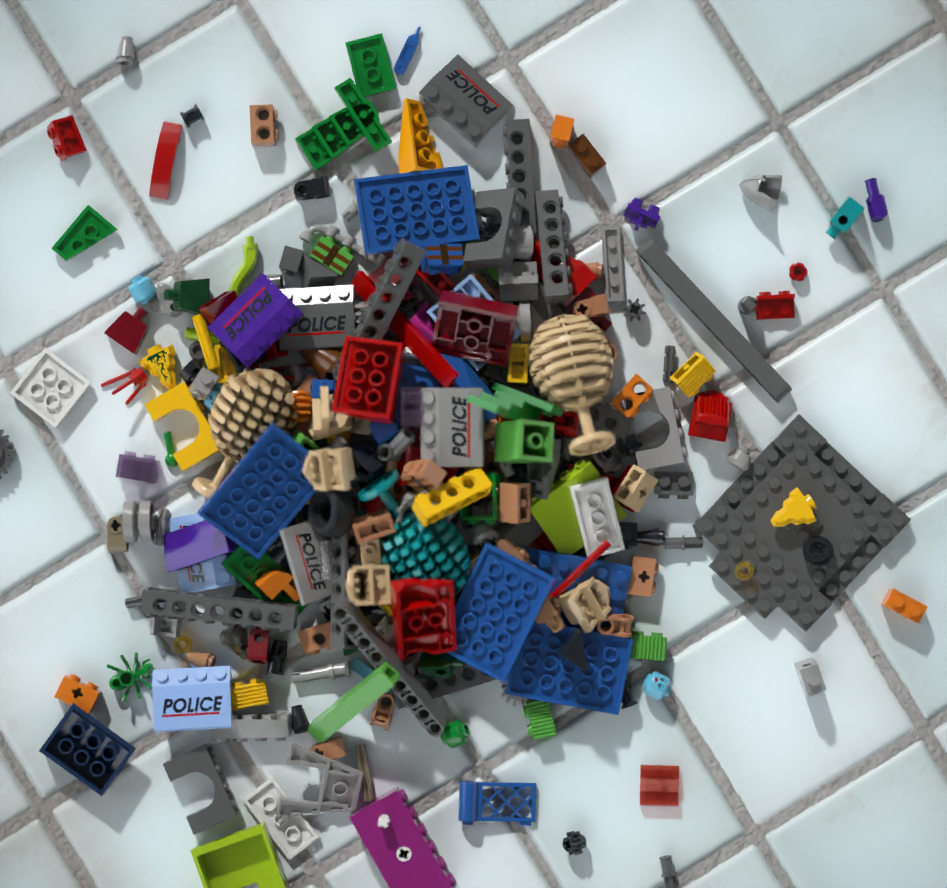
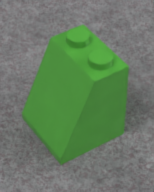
(524, 442)

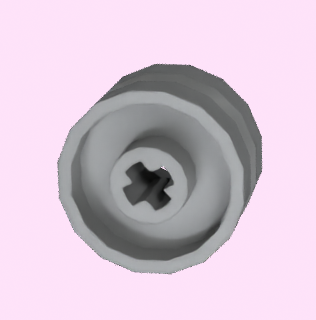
(523, 321)
(138, 522)

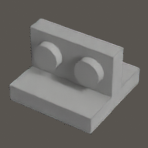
(518, 282)

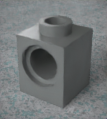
(291, 260)

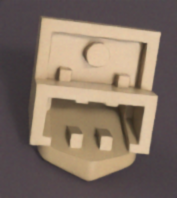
(324, 421)
(329, 469)
(369, 585)
(586, 604)

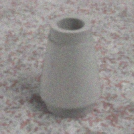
(125, 52)

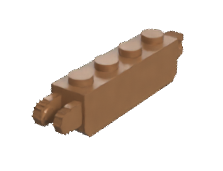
(551, 608)

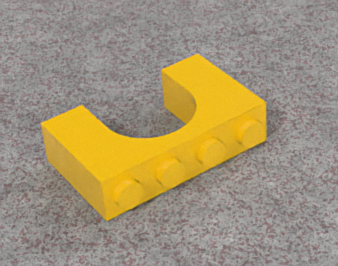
(181, 399)

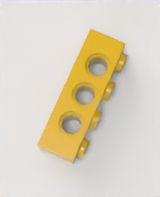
(463, 496)

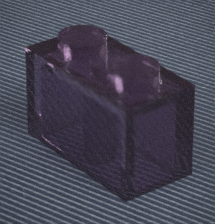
(137, 468)

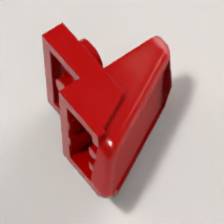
(710, 416)

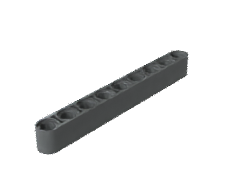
(377, 652)

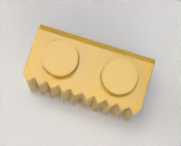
(693, 374)
(249, 694)

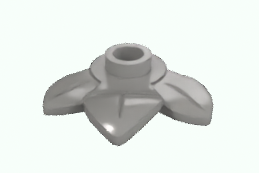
(161, 305)
(406, 505)

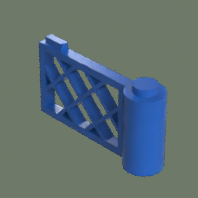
(471, 802)

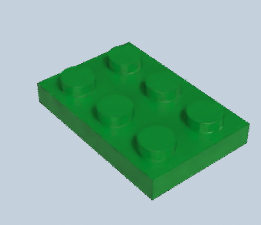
(370, 65)

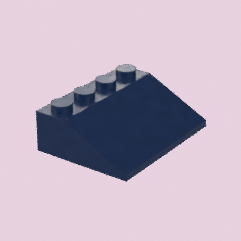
(87, 749)

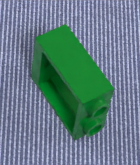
(466, 512)

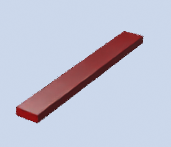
(410, 336)

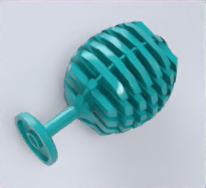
(418, 550)

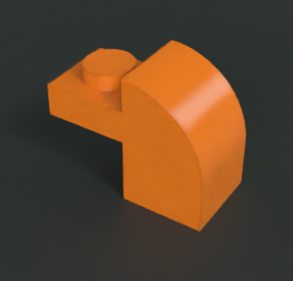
(276, 580)

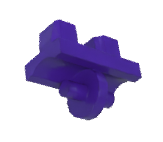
(640, 216)

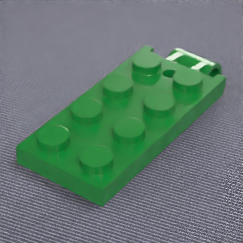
(249, 569)

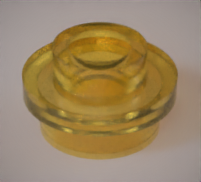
(744, 576)
(178, 649)

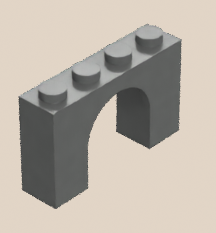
(501, 248)
(202, 761)

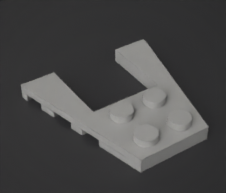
(338, 786)

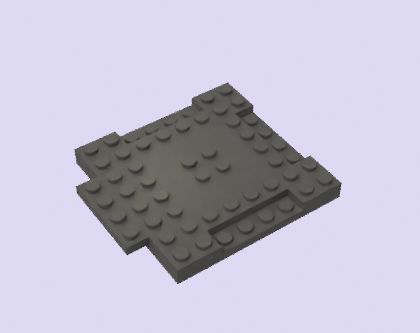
(847, 513)

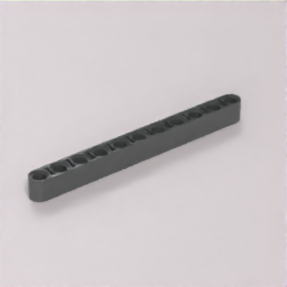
(713, 320)

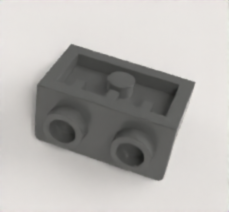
(673, 484)

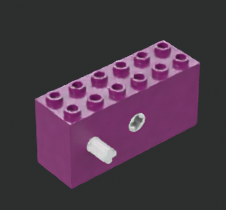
(389, 826)

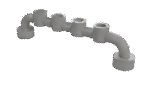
(348, 241)

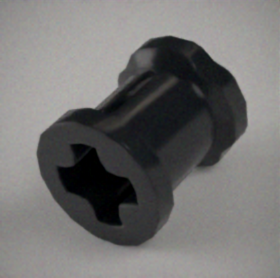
(192, 115)

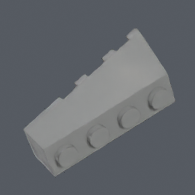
(255, 726)

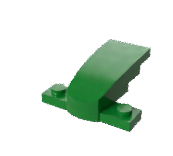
(344, 128)
(514, 404)

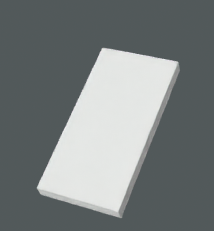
(597, 515)
(289, 832)

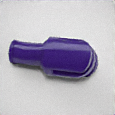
(876, 201)

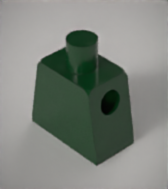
(189, 295)
(438, 665)

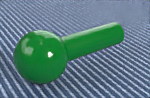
(169, 459)

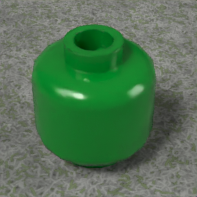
(455, 734)

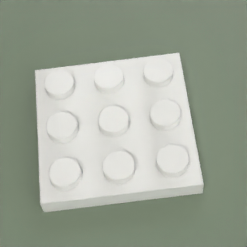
(50, 387)

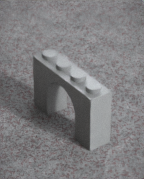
(670, 451)

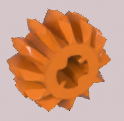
(302, 405)

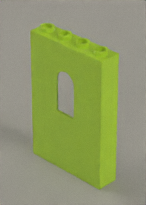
(240, 860)

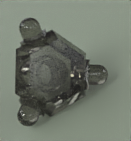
(236, 640)

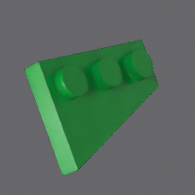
(83, 233)

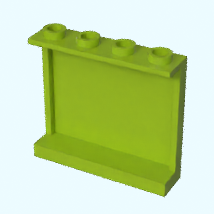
(558, 513)

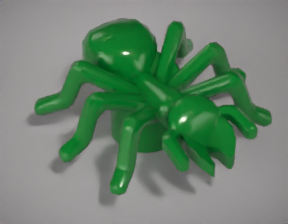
(129, 677)

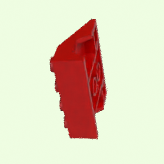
(423, 616)

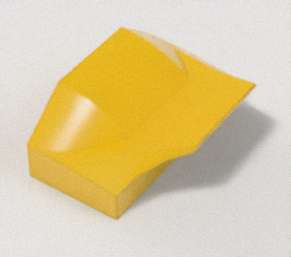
(225, 367)

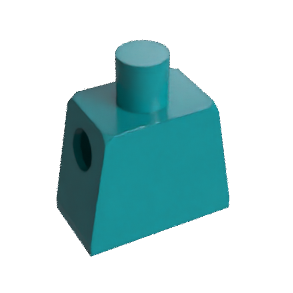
(850, 210)

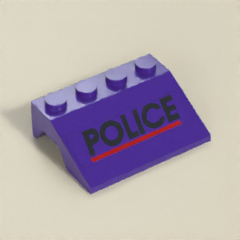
(256, 320)

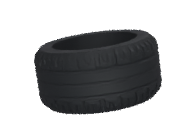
(331, 512)

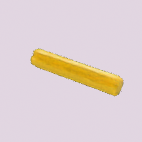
(205, 342)

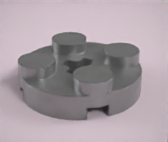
(609, 464)

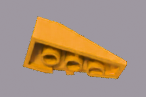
(416, 144)

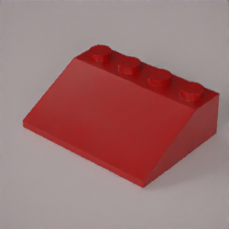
(369, 379)

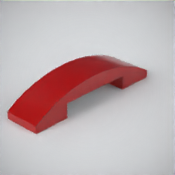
(164, 160)

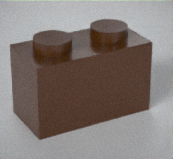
(586, 155)

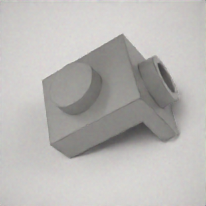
(203, 384)
(165, 627)

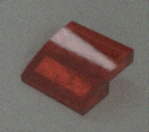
(659, 785)

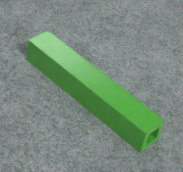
(353, 702)

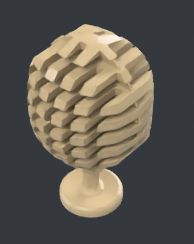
(574, 373)
(243, 414)

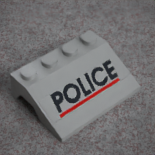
(452, 427)
(303, 556)

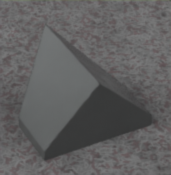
(316, 274)

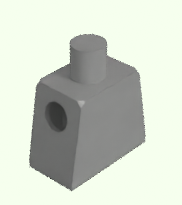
(810, 677)

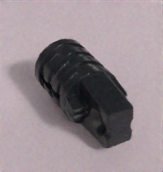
(277, 657)

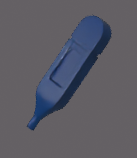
(407, 53)

